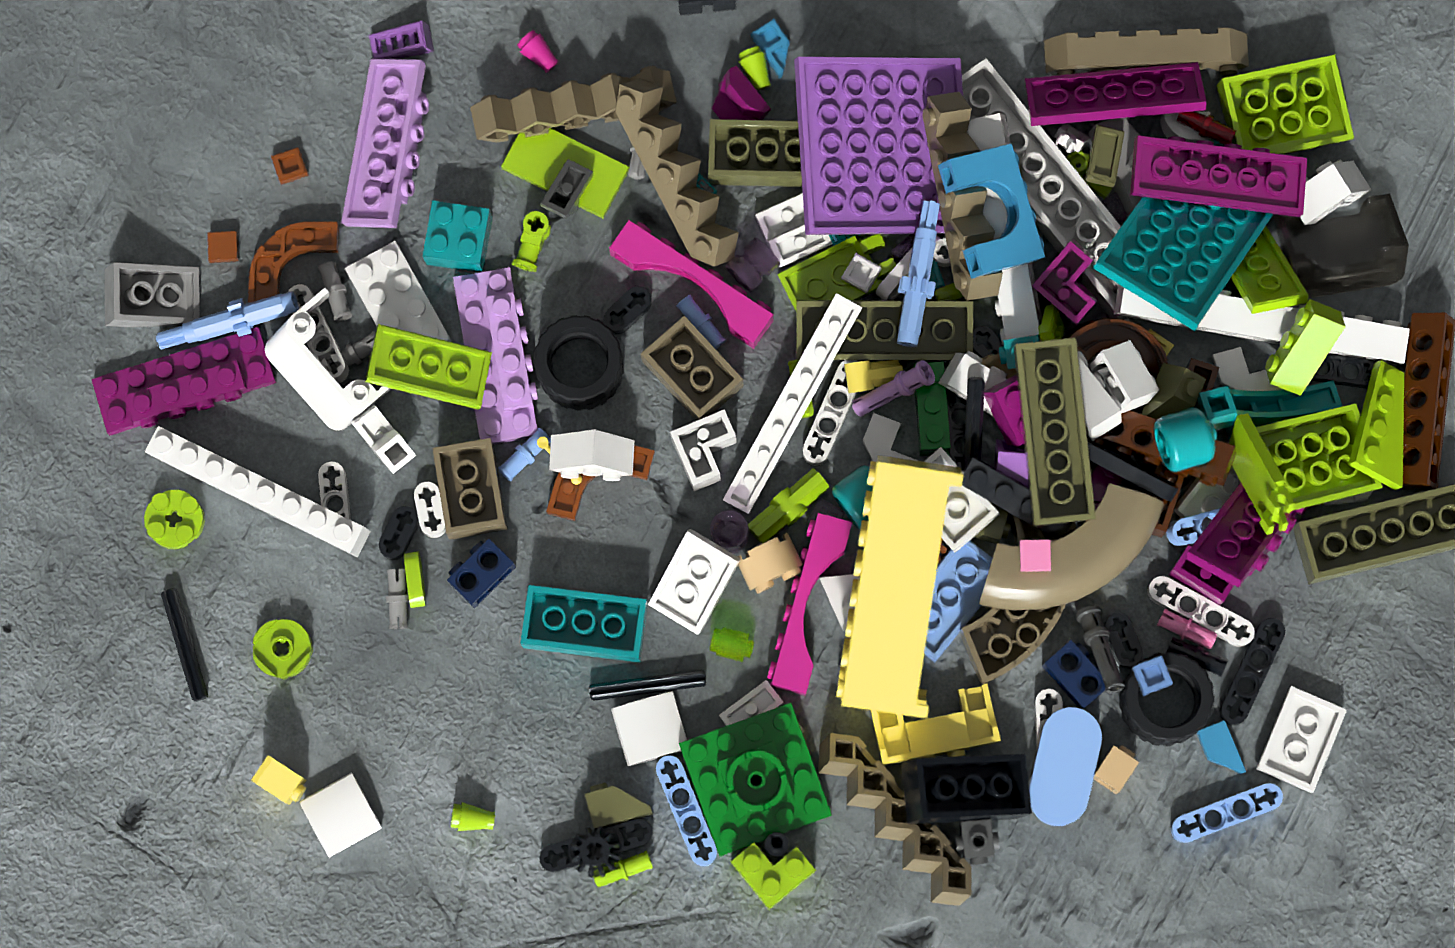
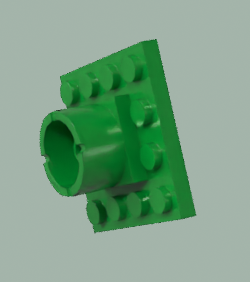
(722, 772)

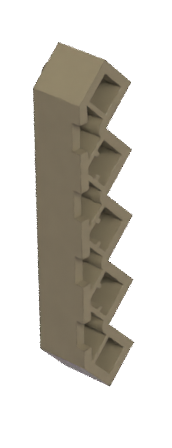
(1108, 51)
(568, 106)
(673, 173)
(962, 215)
(873, 787)

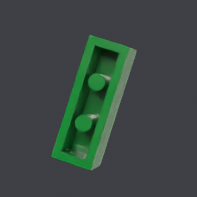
(932, 414)

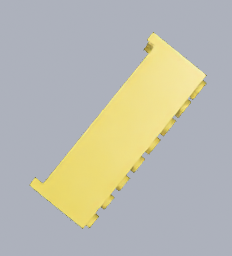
(894, 585)

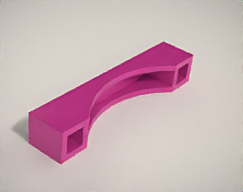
(643, 251)
(827, 544)

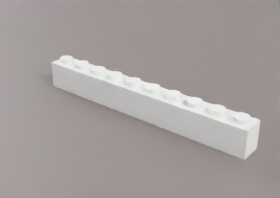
(1233, 318)

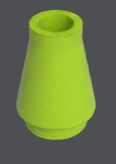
(755, 67)
(470, 817)

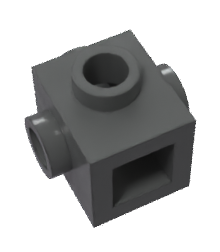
(977, 829)

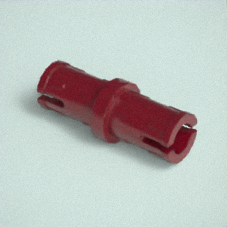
(1207, 126)

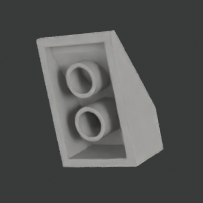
(150, 295)

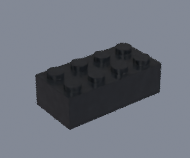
(966, 788)

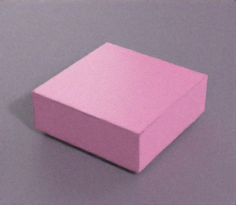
(1035, 555)

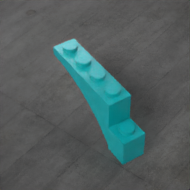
(1265, 407)

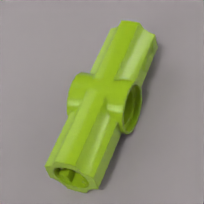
(788, 506)

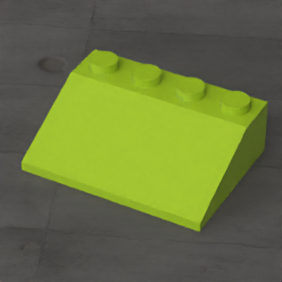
(1287, 106)
(1316, 455)

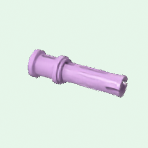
(903, 384)

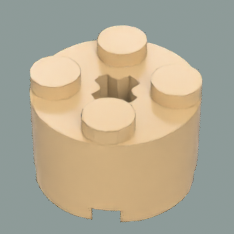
(769, 563)

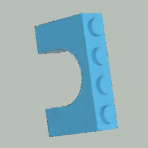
(999, 172)

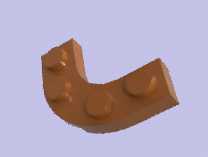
(282, 247)
(567, 496)

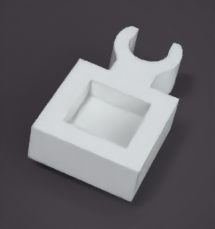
(1071, 138)

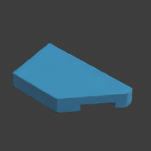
(774, 44)
(1220, 747)

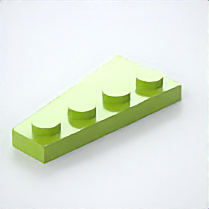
(1381, 426)

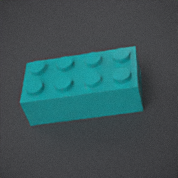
(584, 623)

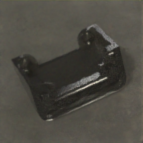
(1346, 250)

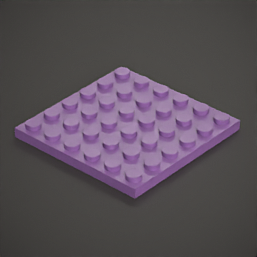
(867, 141)

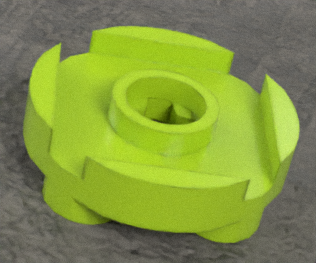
(164, 505)
(282, 631)

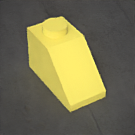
(279, 780)

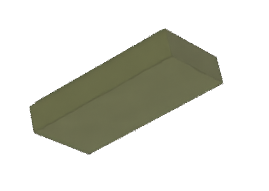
(1104, 156)

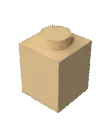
(1116, 768)

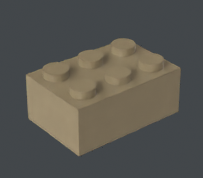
(692, 369)
(469, 488)

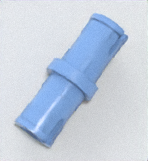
(701, 321)
(522, 456)

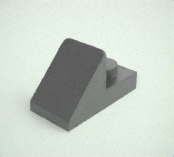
(567, 189)

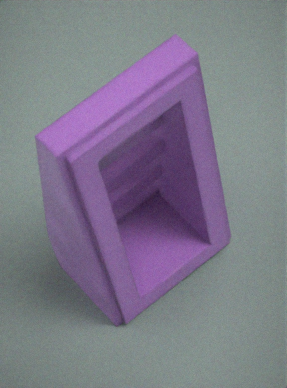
(420, 27)

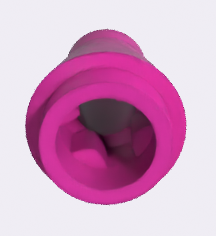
(536, 49)

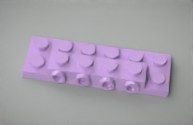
(386, 143)
(492, 323)

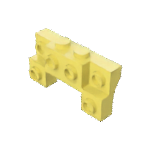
(938, 735)

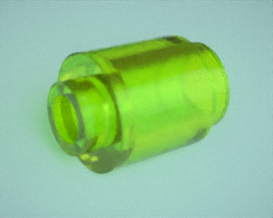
(731, 644)

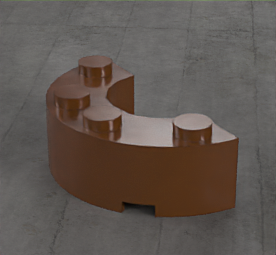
(1108, 332)

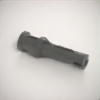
(1097, 637)

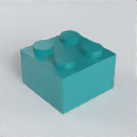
(457, 236)

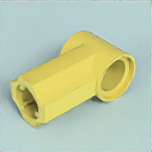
(866, 376)

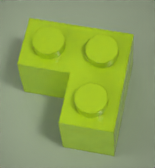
(770, 881)

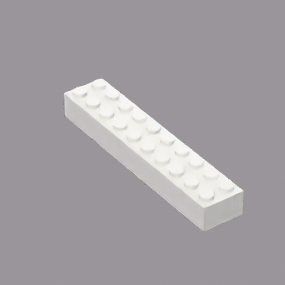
(1056, 191)

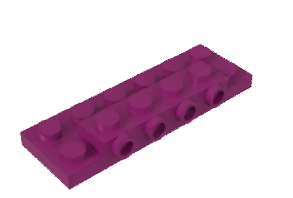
(1115, 94)
(1218, 175)
(183, 382)
(1236, 542)

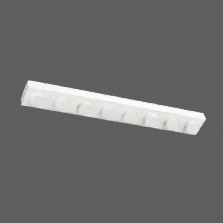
(792, 403)

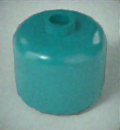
(1185, 439)
(851, 494)

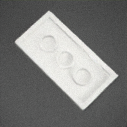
(394, 293)

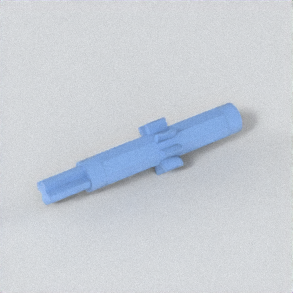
(917, 284)
(237, 317)

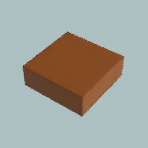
(289, 165)
(223, 247)

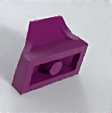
(738, 98)

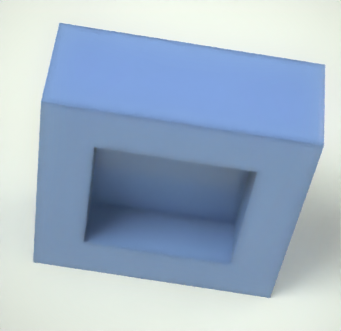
(1152, 675)

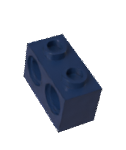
(487, 578)
(1070, 680)

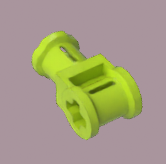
(532, 241)

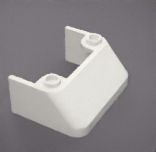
(309, 377)

